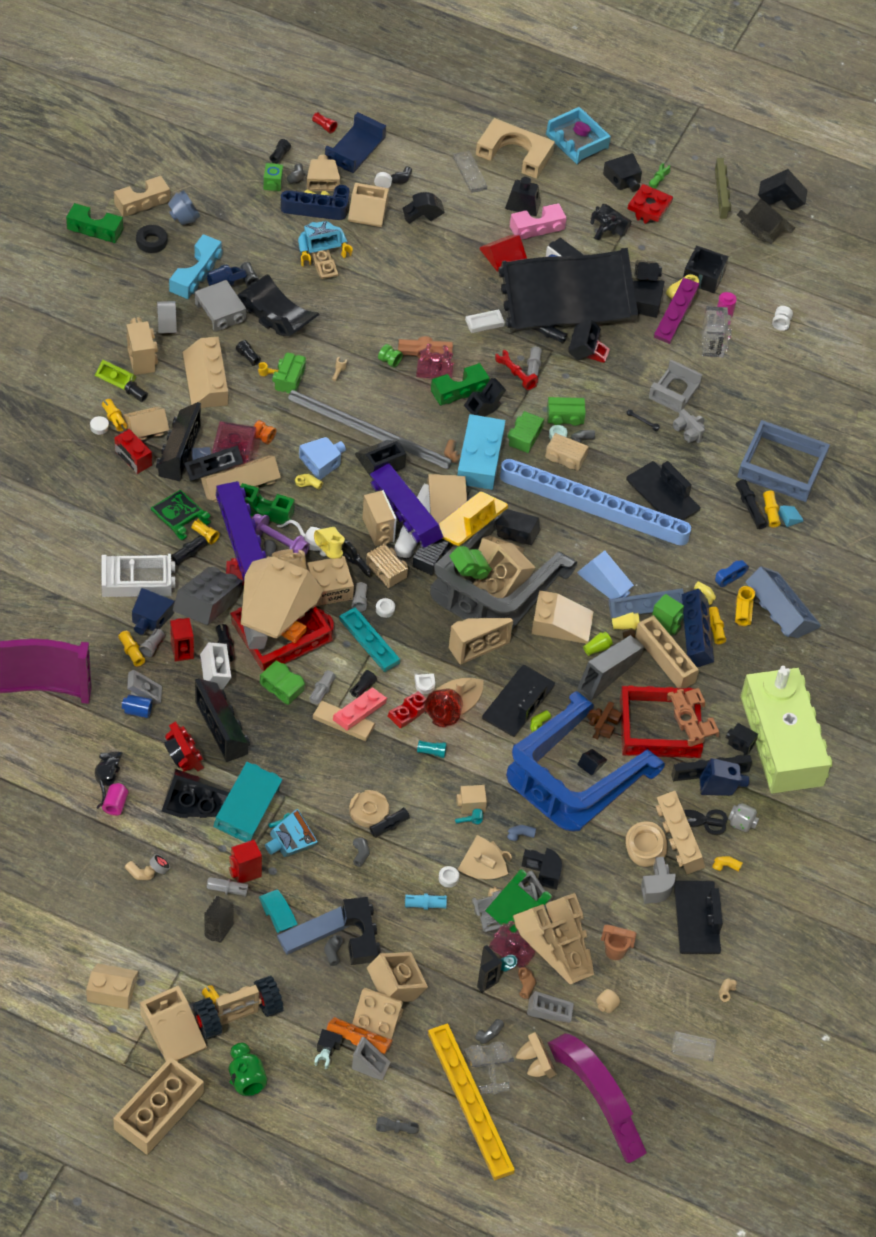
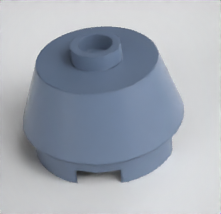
(183, 209)

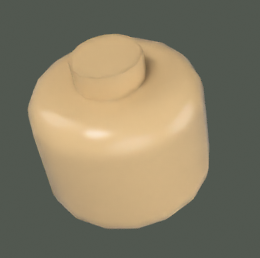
(608, 1001)

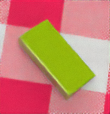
(114, 374)

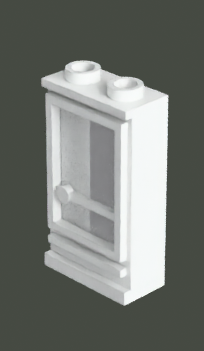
(128, 574)

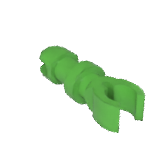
(659, 176)

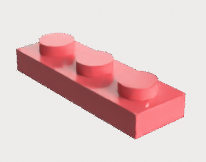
(359, 709)

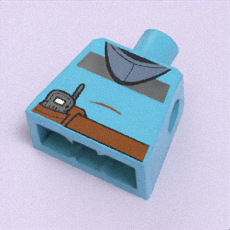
(291, 836)

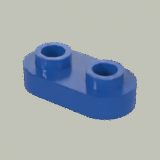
(732, 573)

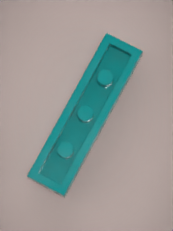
(369, 639)

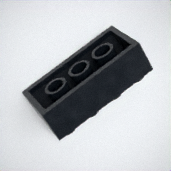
(180, 442)
(221, 720)

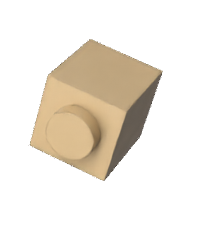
(471, 798)

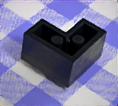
(783, 187)

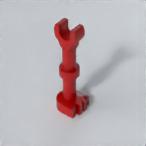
(529, 382)

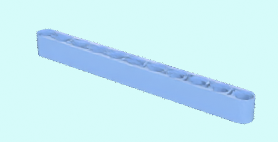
(595, 502)

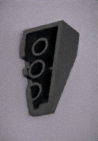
(193, 796)

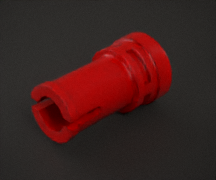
(327, 123)

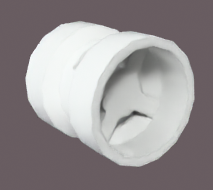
(782, 318)

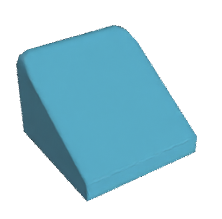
(790, 515)

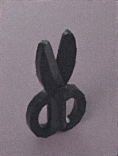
(351, 555)
(699, 819)

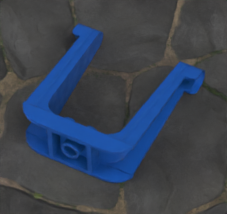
(549, 795)

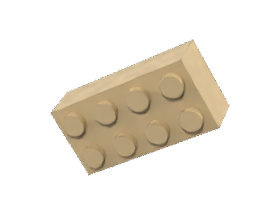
(158, 1105)

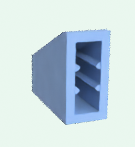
(606, 576)

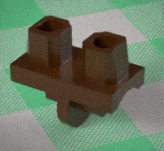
(601, 720)

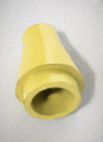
(626, 621)

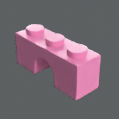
(552, 220)

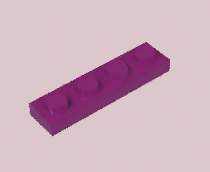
(676, 310)

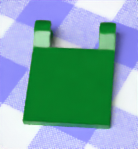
(513, 901)

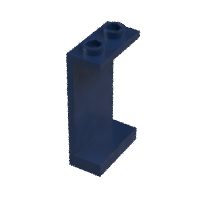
(357, 143)

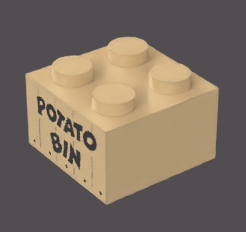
(333, 578)

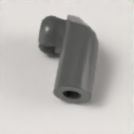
(296, 175)

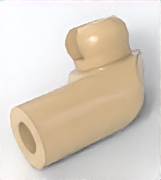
(140, 874)
(725, 987)

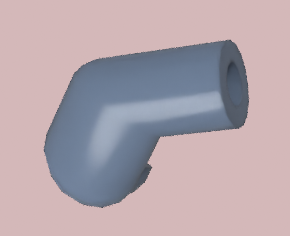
(520, 830)

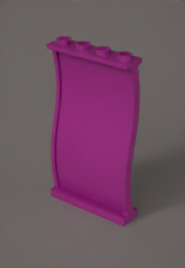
(45, 667)

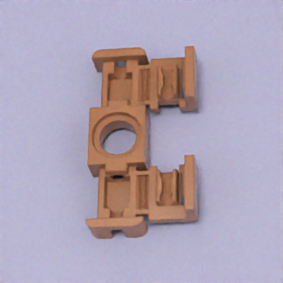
(692, 728)

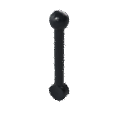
(655, 427)

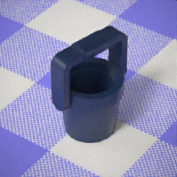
(225, 273)

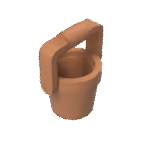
(617, 941)

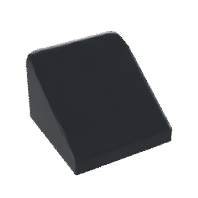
(591, 761)

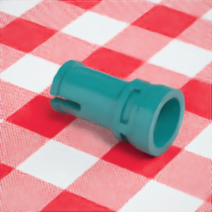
(436, 749)

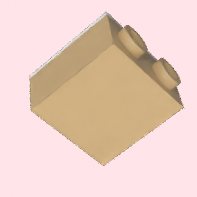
(379, 518)

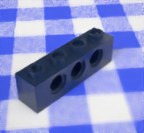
(697, 628)

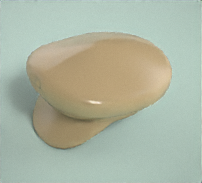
(645, 843)

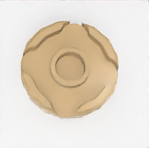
(368, 808)

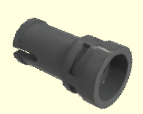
(251, 275)

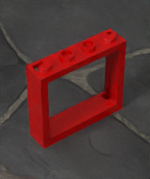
(292, 650)
(659, 747)

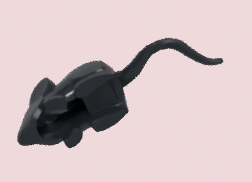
(106, 771)

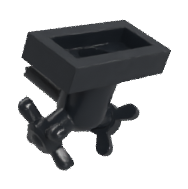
(609, 220)

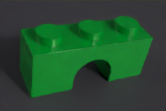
(107, 228)
(447, 390)
(278, 510)

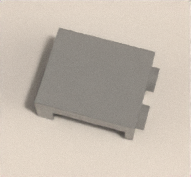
(221, 305)

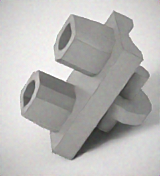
(692, 425)

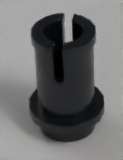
(136, 391)

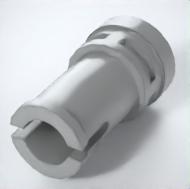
(360, 600)
(150, 645)

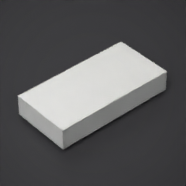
(485, 321)

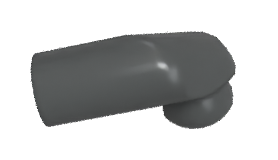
(583, 434)
(269, 548)
(363, 851)
(331, 949)
(494, 1029)

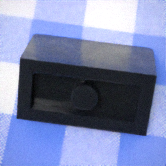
(489, 969)

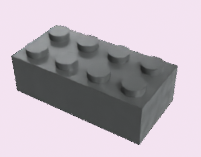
(207, 595)

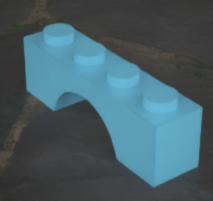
(186, 280)

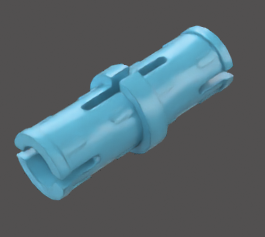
(425, 901)

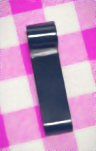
(317, 205)

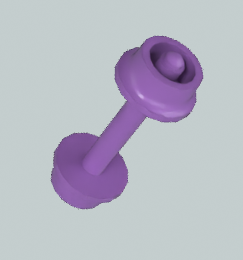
(262, 527)

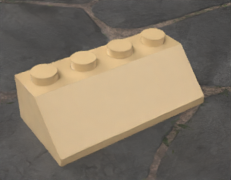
(206, 373)

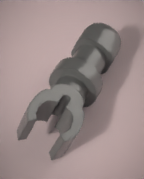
(384, 1124)

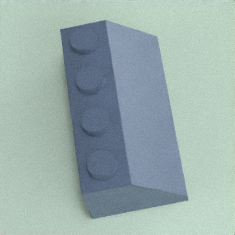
(782, 603)

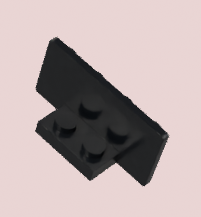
(665, 489)
(518, 700)
(698, 917)

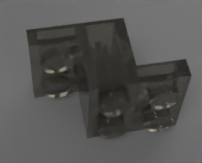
(765, 222)

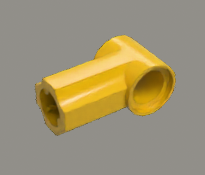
(744, 606)

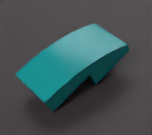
(279, 910)

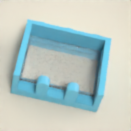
(573, 145)

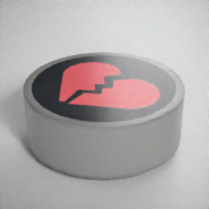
(159, 864)

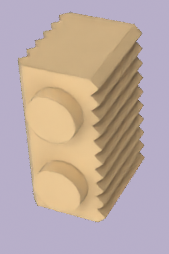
(566, 452)
(387, 565)

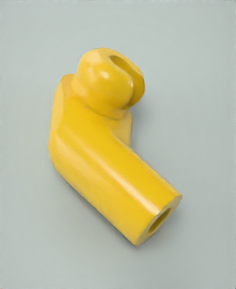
(727, 861)

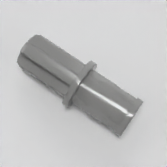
(534, 361)
(322, 687)
(227, 886)

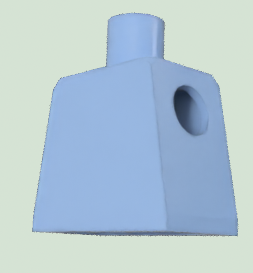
(321, 456)

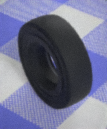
(151, 230)

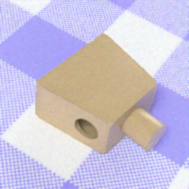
(322, 174)

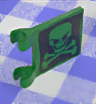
(178, 511)

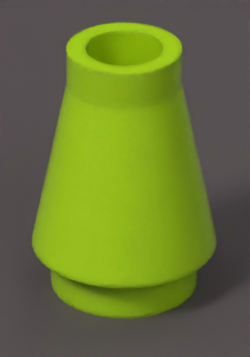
(599, 643)

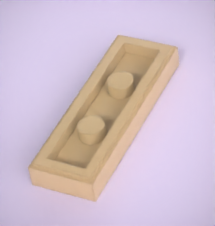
(325, 712)

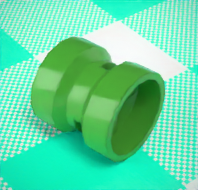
(389, 355)

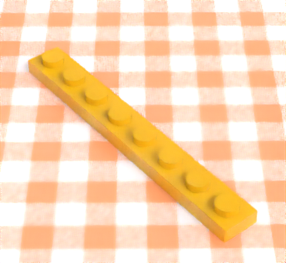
(471, 1102)

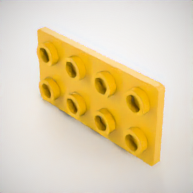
(471, 518)

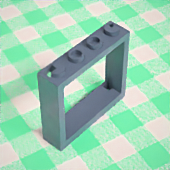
(777, 481)

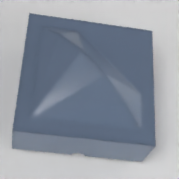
(200, 452)

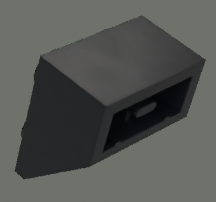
(382, 454)

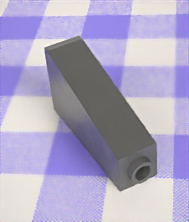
(609, 666)

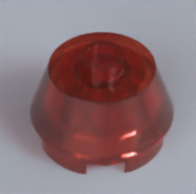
(444, 707)

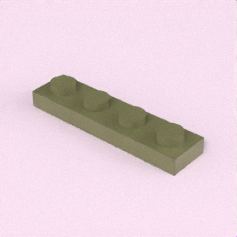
(722, 192)

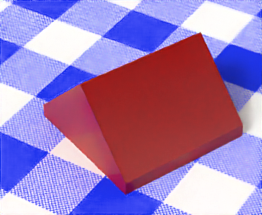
(505, 249)

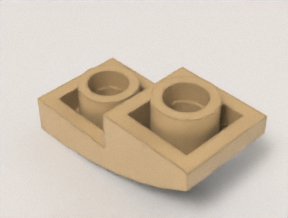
(324, 264)

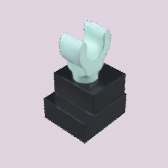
(326, 1045)

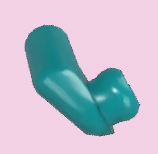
(508, 962)

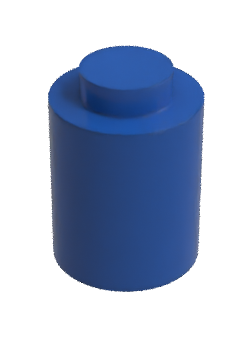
(137, 706)

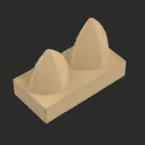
(533, 1049)

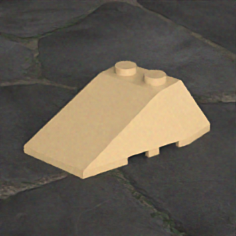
(277, 595)

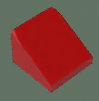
(601, 352)

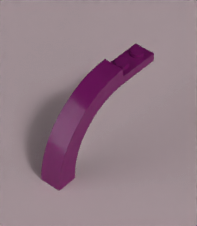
(590, 1069)

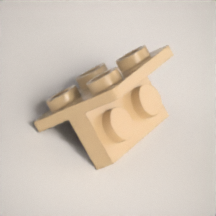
(378, 1013)

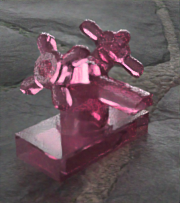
(434, 366)
(511, 943)

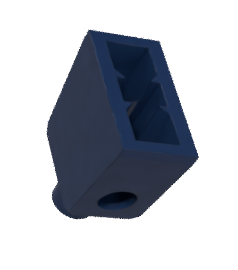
(151, 611)
(721, 778)

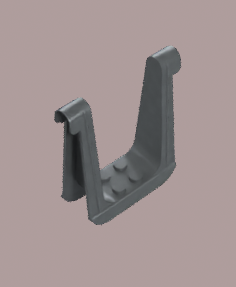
(472, 602)

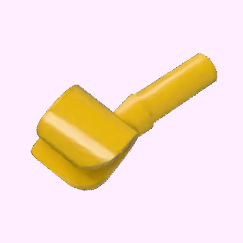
(264, 370)

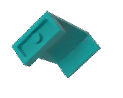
(247, 802)

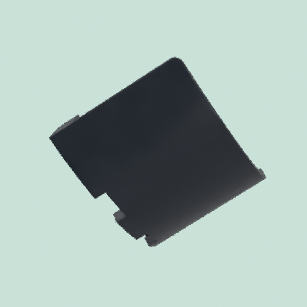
(274, 307)

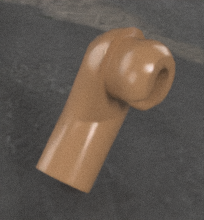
(450, 453)
(528, 982)

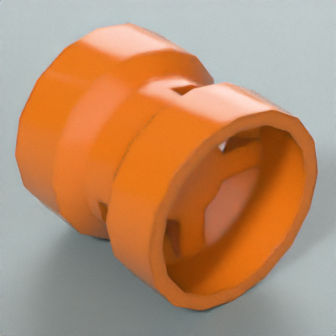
(264, 432)

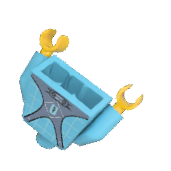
(321, 237)

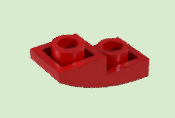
(408, 711)

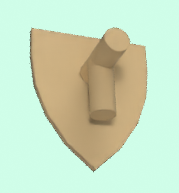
(469, 690)
(483, 861)

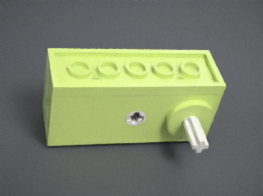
(786, 729)

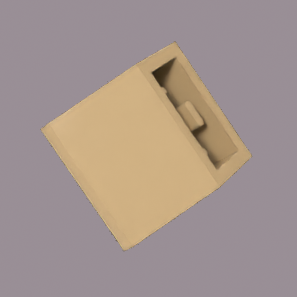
(368, 204)

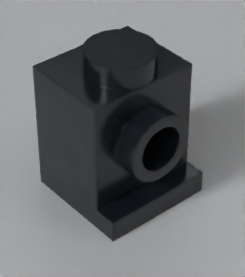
(742, 738)

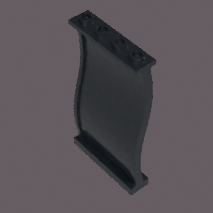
(568, 290)

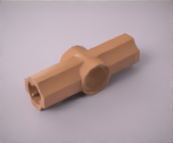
(413, 347)

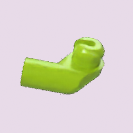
(537, 721)

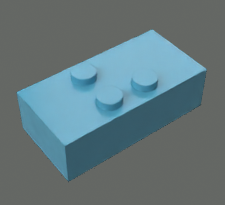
(481, 451)

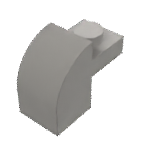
(166, 317)
(658, 886)

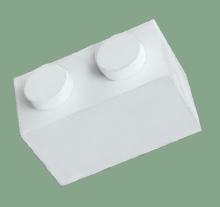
(216, 664)

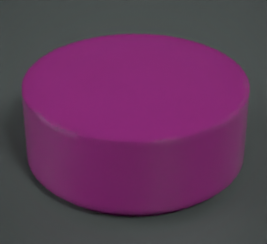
(581, 129)

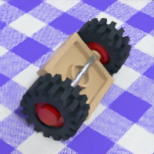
(237, 1005)

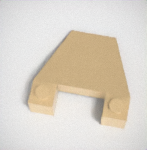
(561, 941)

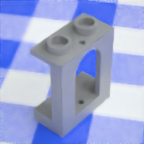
(669, 398)

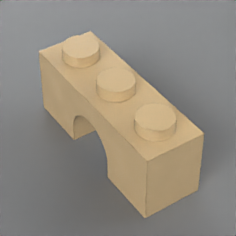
(130, 202)

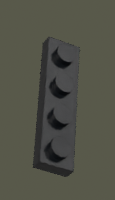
(693, 770)

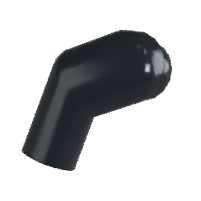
(402, 177)

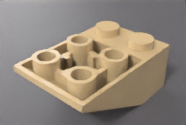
(172, 1024)

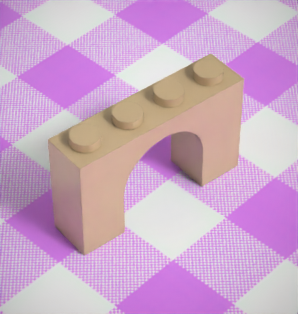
(502, 133)

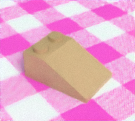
(508, 571)
(561, 618)
(478, 636)

